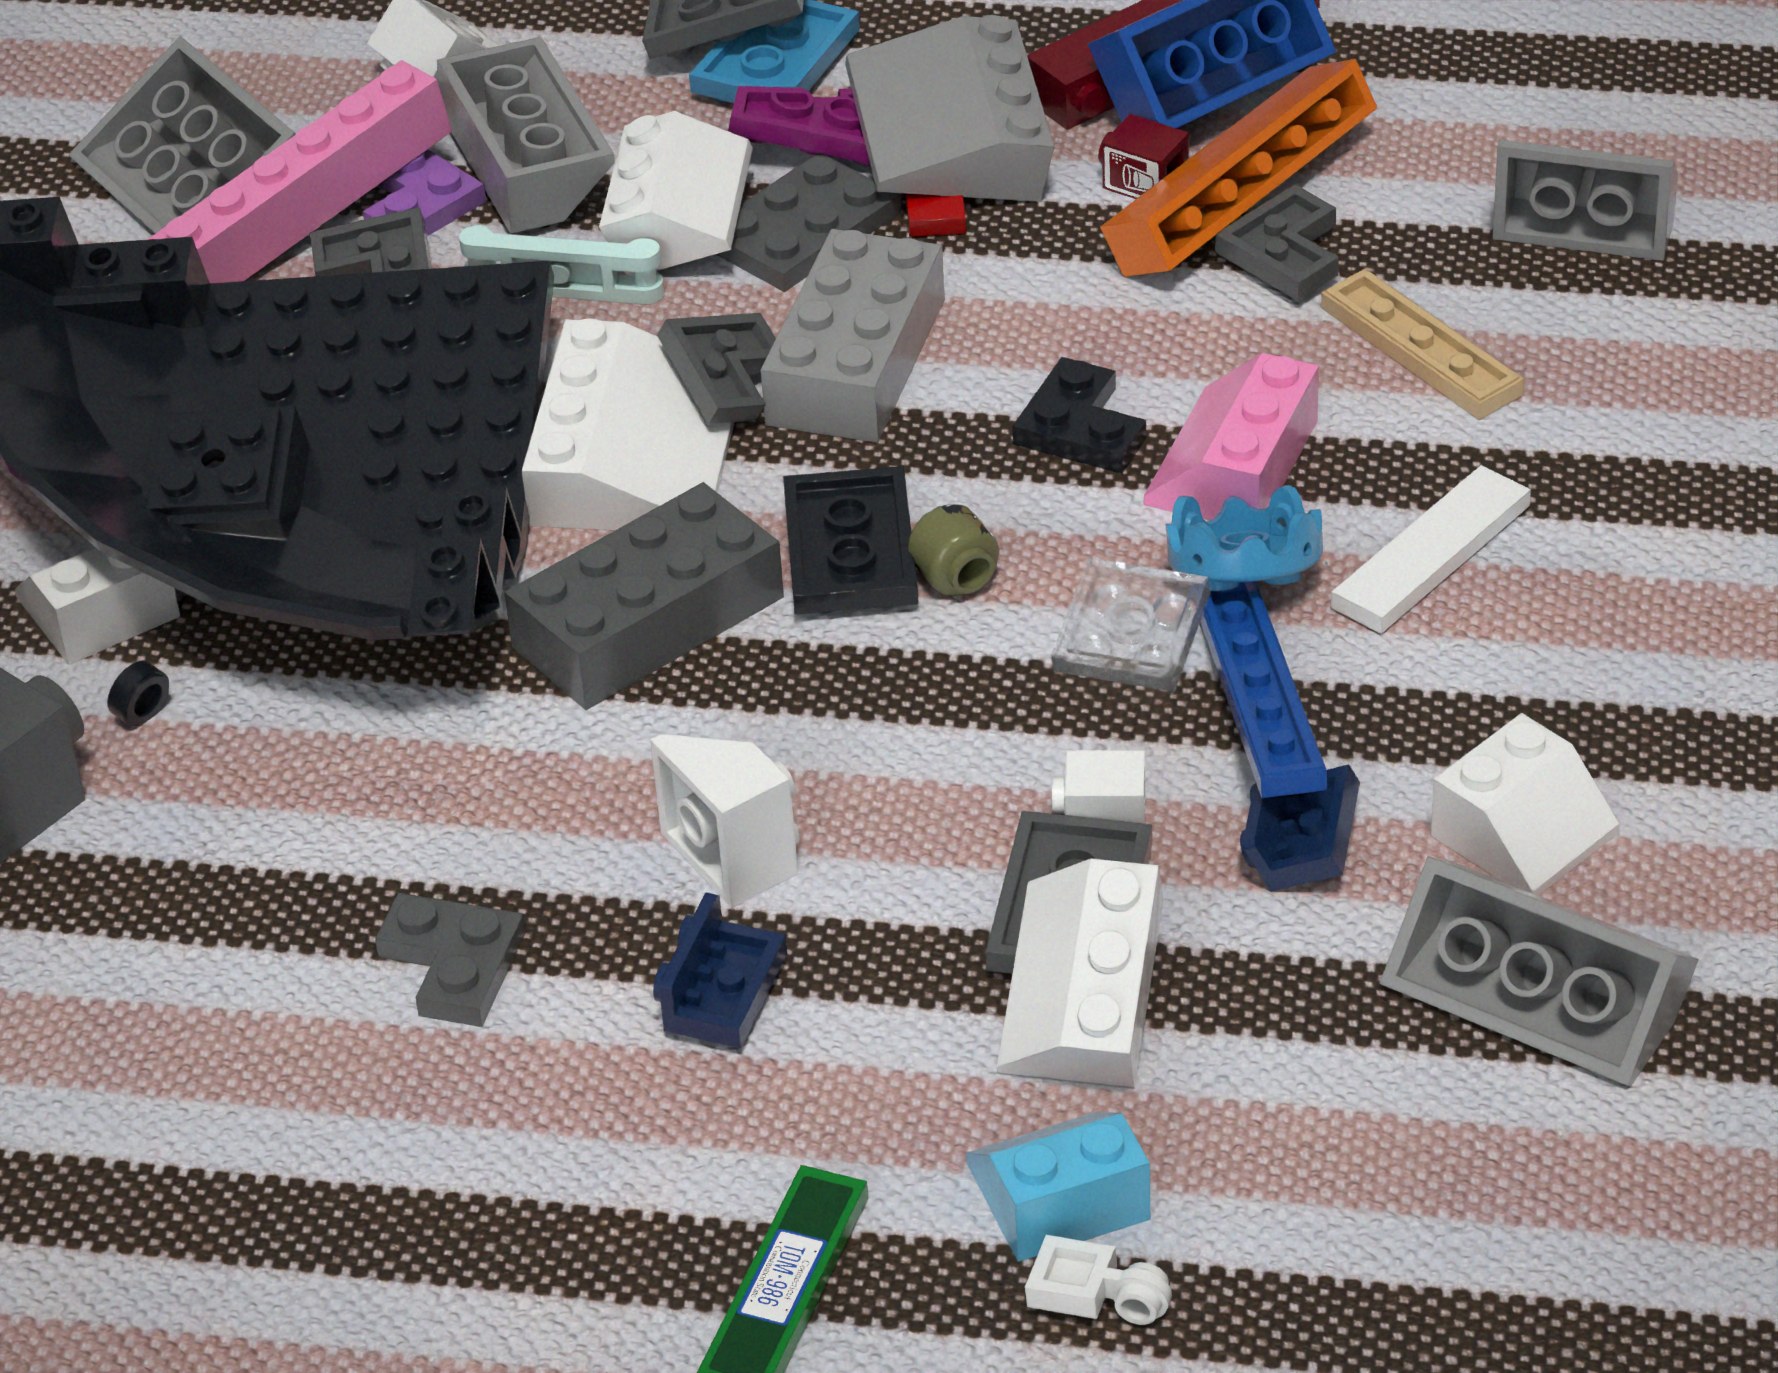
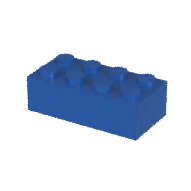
(1206, 55)

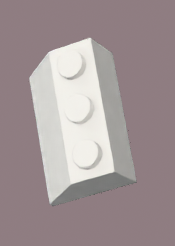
(676, 186)
(1083, 973)

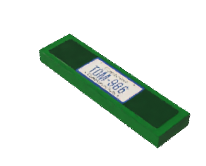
(787, 1274)

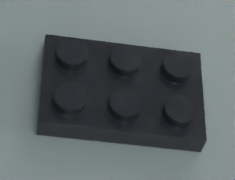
(849, 540)

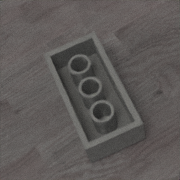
(644, 595)

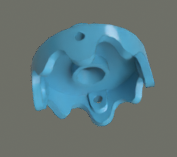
(1245, 540)

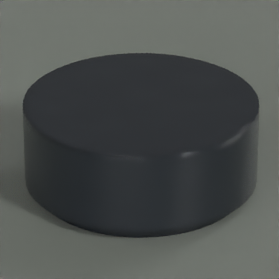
(138, 693)

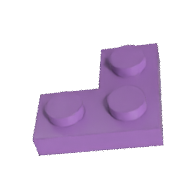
(432, 185)

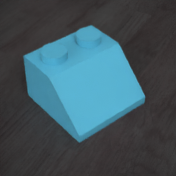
(1064, 1181)

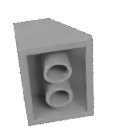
(1584, 200)

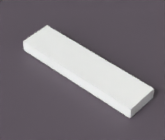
(1430, 549)

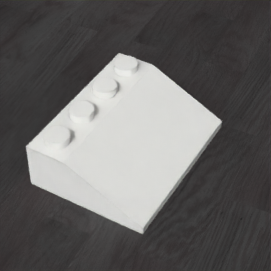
(615, 431)

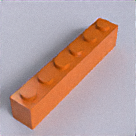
(1238, 168)

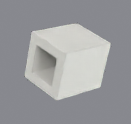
(1102, 785)

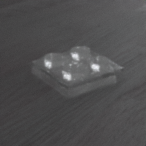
(1131, 624)

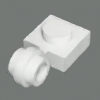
(1080, 1274)

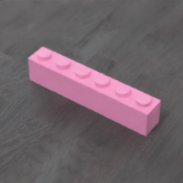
(314, 174)

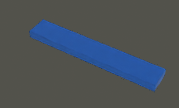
(1262, 693)

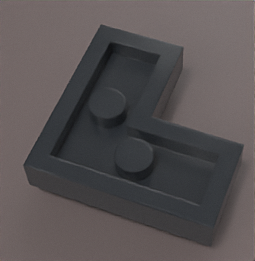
(1070, 419)

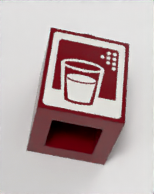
(1140, 155)

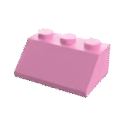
(1241, 436)

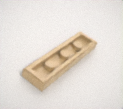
(1422, 344)

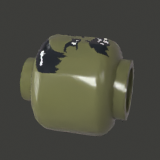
(954, 550)

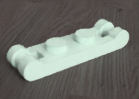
(579, 266)

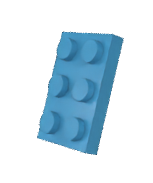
(778, 55)

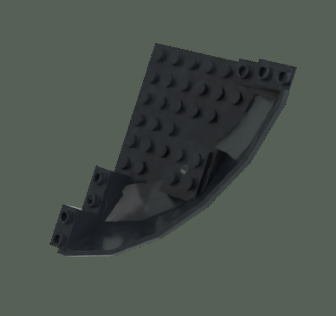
(354, 418)

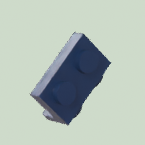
(1301, 834)
(717, 976)

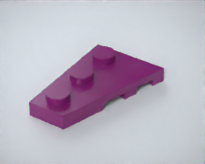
(800, 121)

